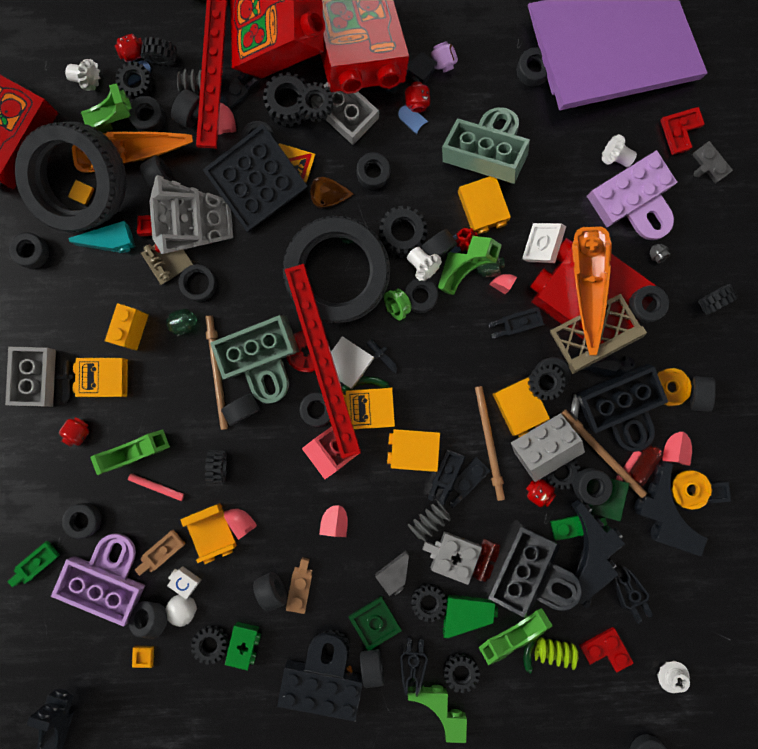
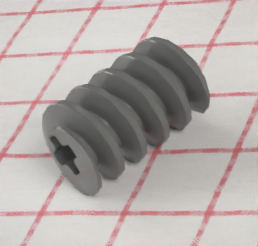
(191, 82)
(430, 522)

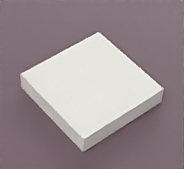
(544, 242)
(350, 362)

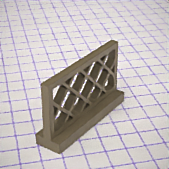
(606, 348)

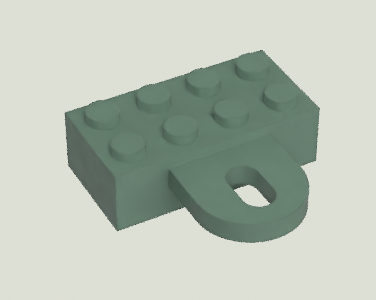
(488, 149)
(258, 353)

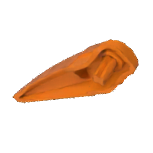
(135, 147)
(592, 275)

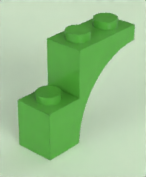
(113, 108)
(458, 265)
(130, 452)
(515, 637)
(437, 699)

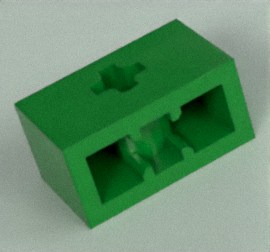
(236, 655)

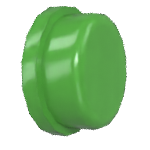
(397, 303)

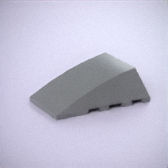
(187, 217)

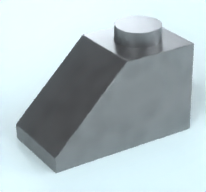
(393, 575)

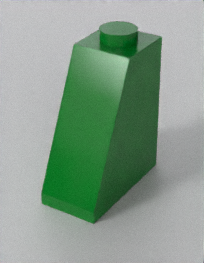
(467, 614)

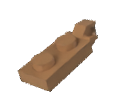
(160, 552)
(299, 588)

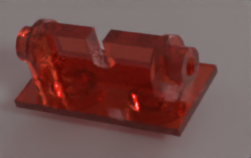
(646, 464)
(488, 553)

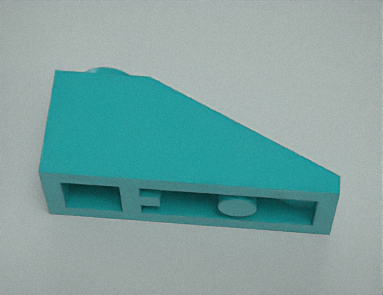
(110, 238)

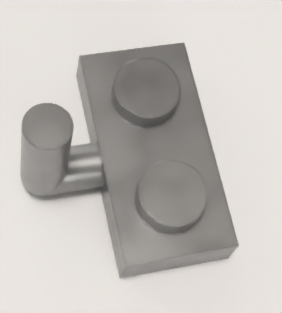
(711, 163)

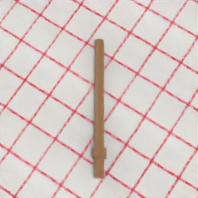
(211, 335)
(578, 427)
(497, 480)

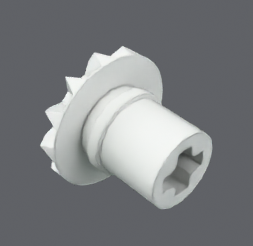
(85, 74)
(618, 152)
(425, 264)
(674, 677)

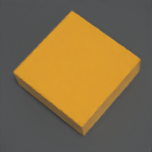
(81, 192)
(143, 656)

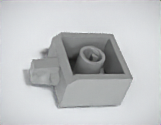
(442, 557)

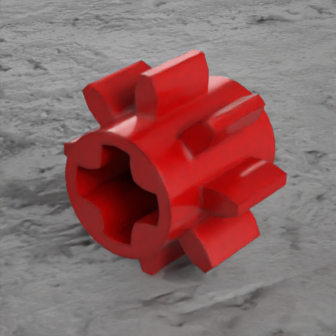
(464, 238)

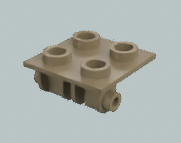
(165, 265)

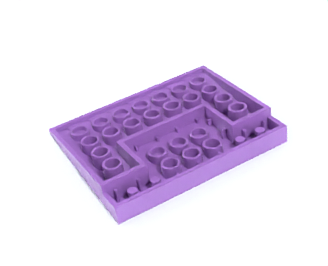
(613, 48)

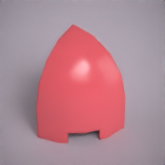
(226, 120)
(503, 282)
(678, 449)
(239, 522)
(334, 522)

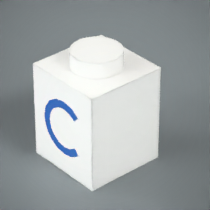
(183, 582)

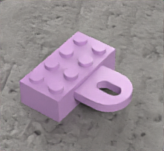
(636, 194)
(101, 584)

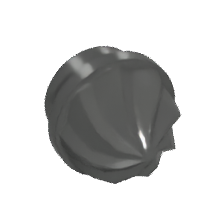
(659, 253)

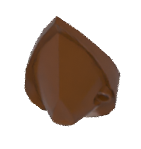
(329, 192)

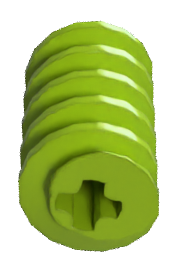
(557, 652)

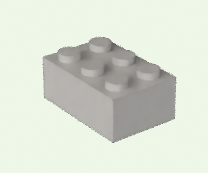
(350, 115)
(30, 376)
(548, 447)

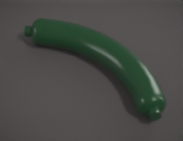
(368, 380)
(527, 655)

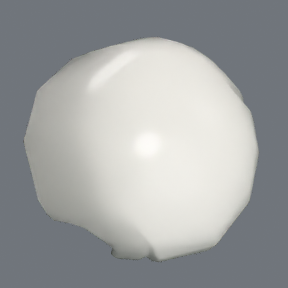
(180, 610)

